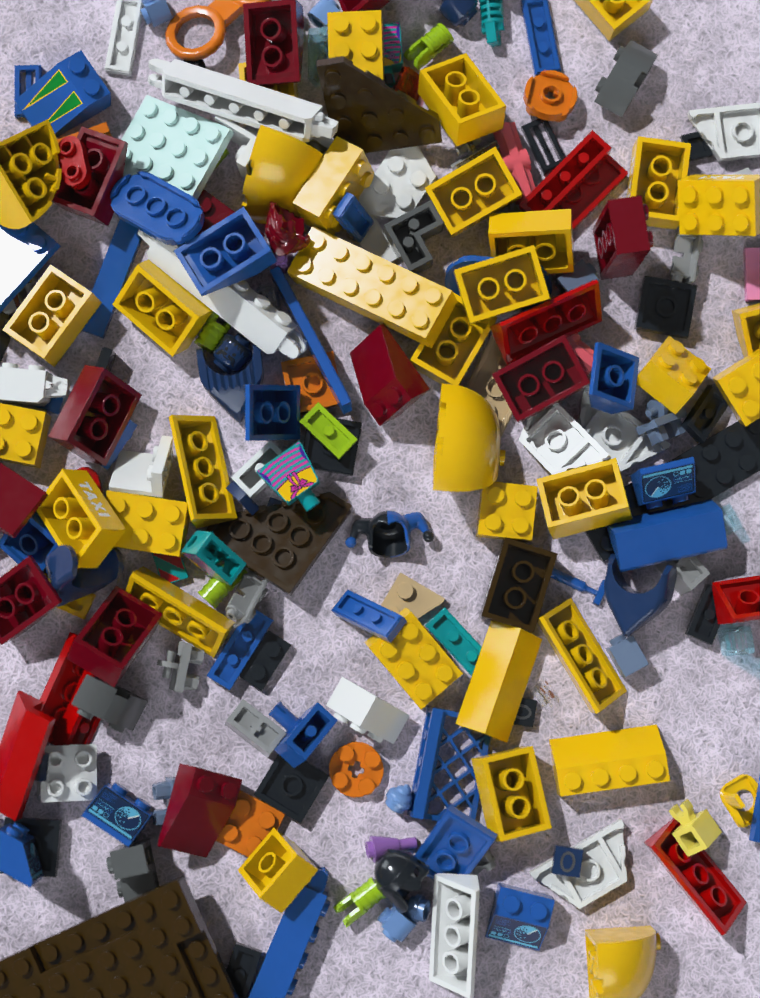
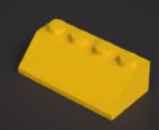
(608, 760)

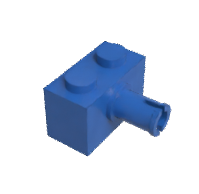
(302, 733)

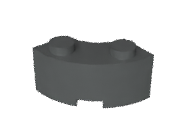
(625, 78)
(108, 703)

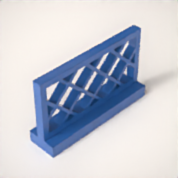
(427, 764)

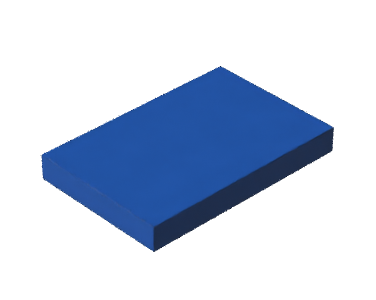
(455, 844)

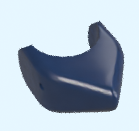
(229, 390)
(75, 582)
(634, 608)

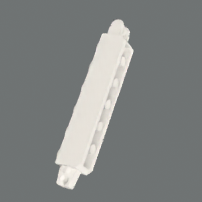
(240, 100)
(236, 304)
(30, 385)

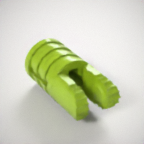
(429, 46)
(212, 333)
(216, 590)
(364, 897)

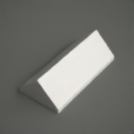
(454, 932)

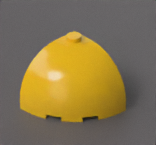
(278, 173)
(28, 175)
(466, 441)
(620, 960)

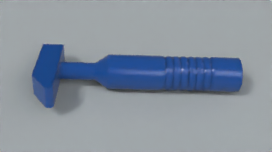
(579, 584)

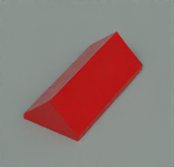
(548, 321)
(737, 600)
(698, 879)

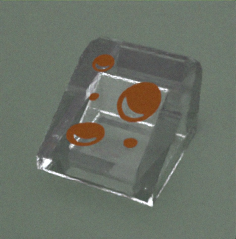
(544, 694)

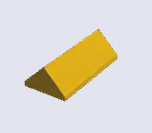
(202, 469)
(181, 611)
(581, 656)
(499, 681)

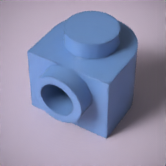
(156, 12)
(318, 13)
(395, 924)

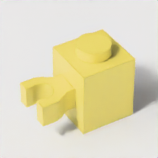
(695, 830)

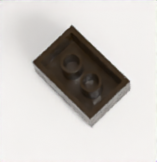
(518, 585)

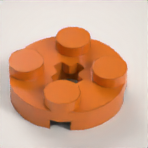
(545, 108)
(364, 782)

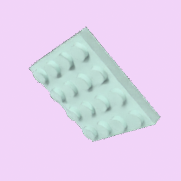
(174, 145)

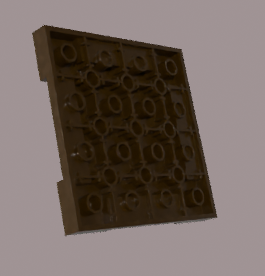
(131, 951)

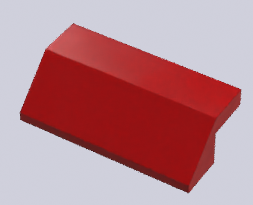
(578, 181)
(57, 697)
(22, 753)

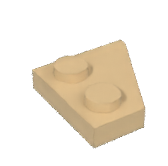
(412, 595)

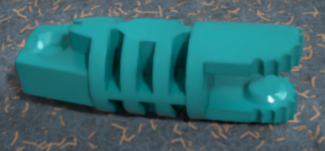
(492, 20)

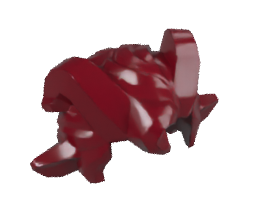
(285, 231)

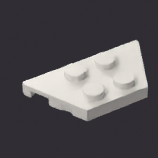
(729, 130)
(398, 184)
(617, 434)
(560, 441)
(600, 871)

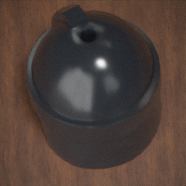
(397, 878)

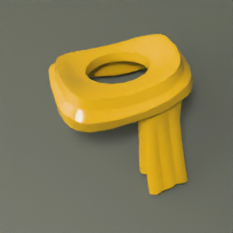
(732, 800)

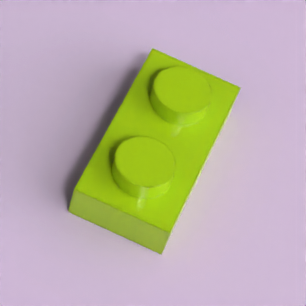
(328, 430)

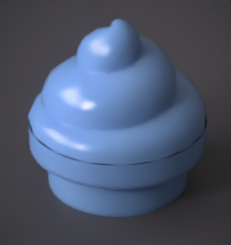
(399, 798)
(418, 908)

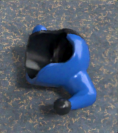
(389, 532)

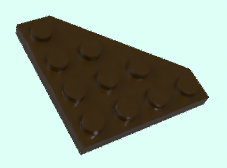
(372, 112)
(284, 539)

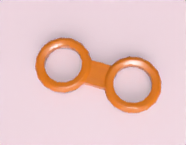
(220, 12)

